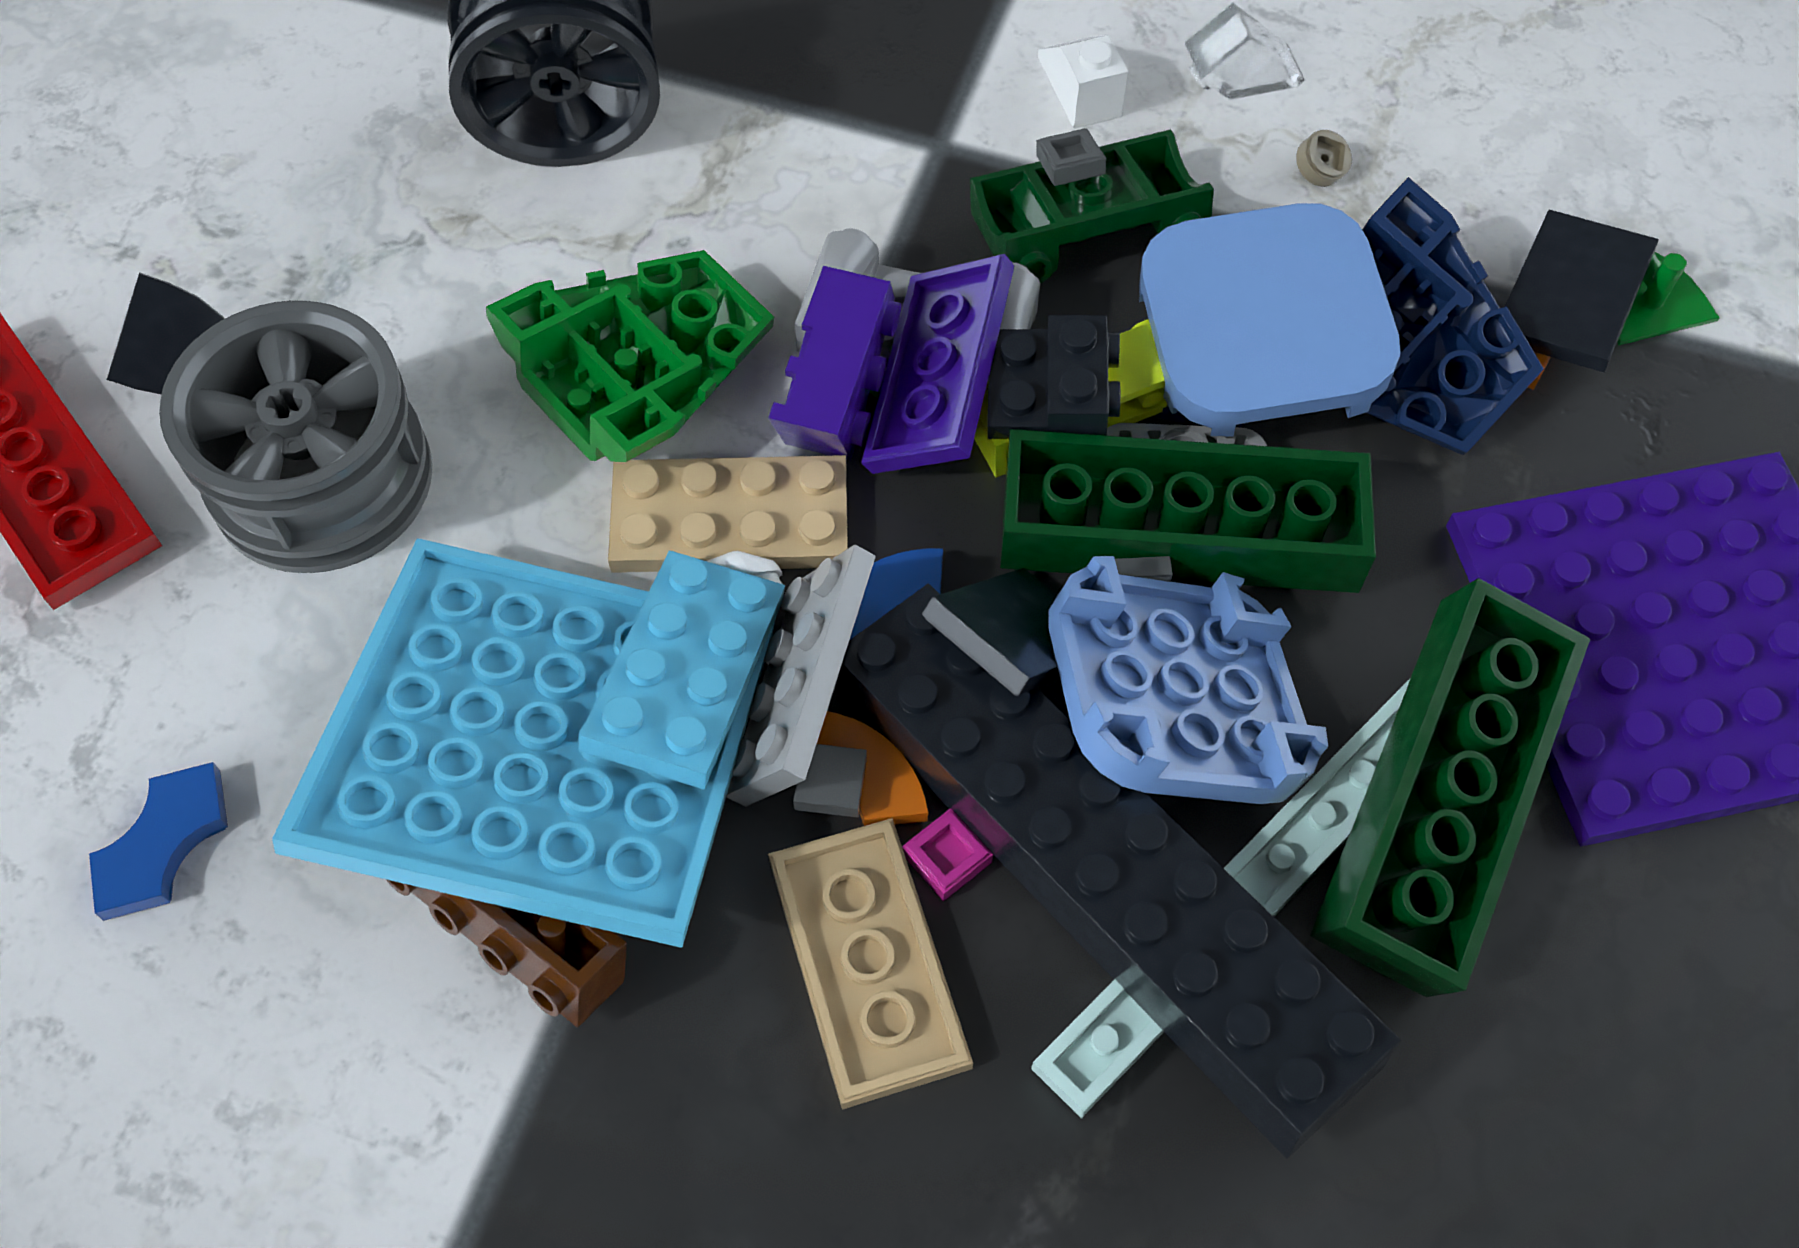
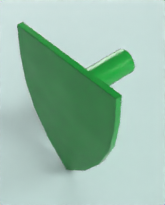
(1666, 302)

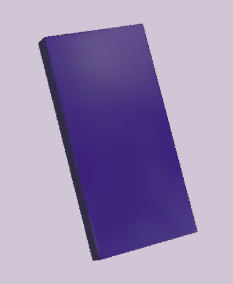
(939, 366)

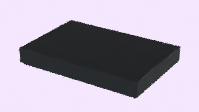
(1579, 288)
(1001, 627)

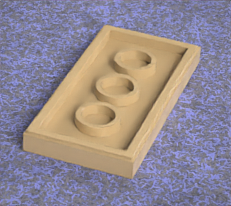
(869, 963)

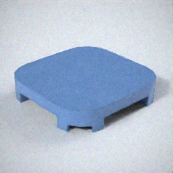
(1268, 316)
(1181, 687)

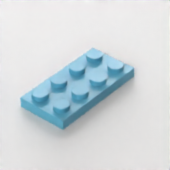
(683, 670)

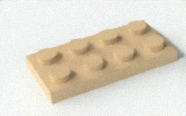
(714, 506)

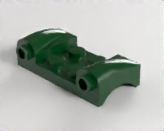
(1031, 217)

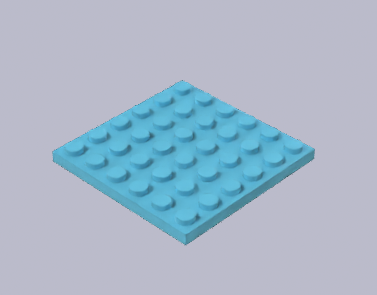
(465, 760)

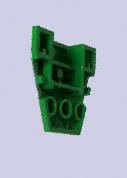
(630, 353)

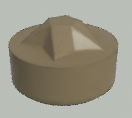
(1324, 158)

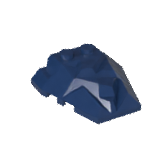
(1457, 347)

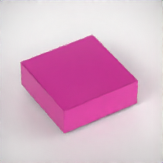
(947, 854)

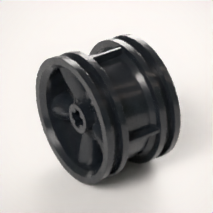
(546, 94)

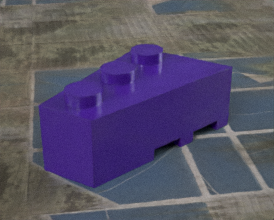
(837, 363)

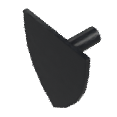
(156, 332)

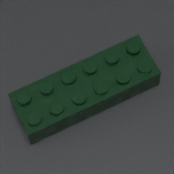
(1209, 506)
(1452, 791)

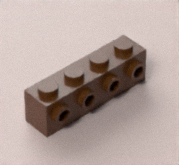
(561, 962)

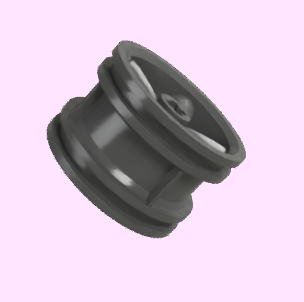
(279, 382)

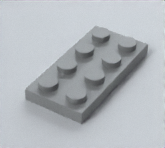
(800, 676)

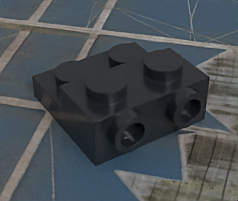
(1054, 378)

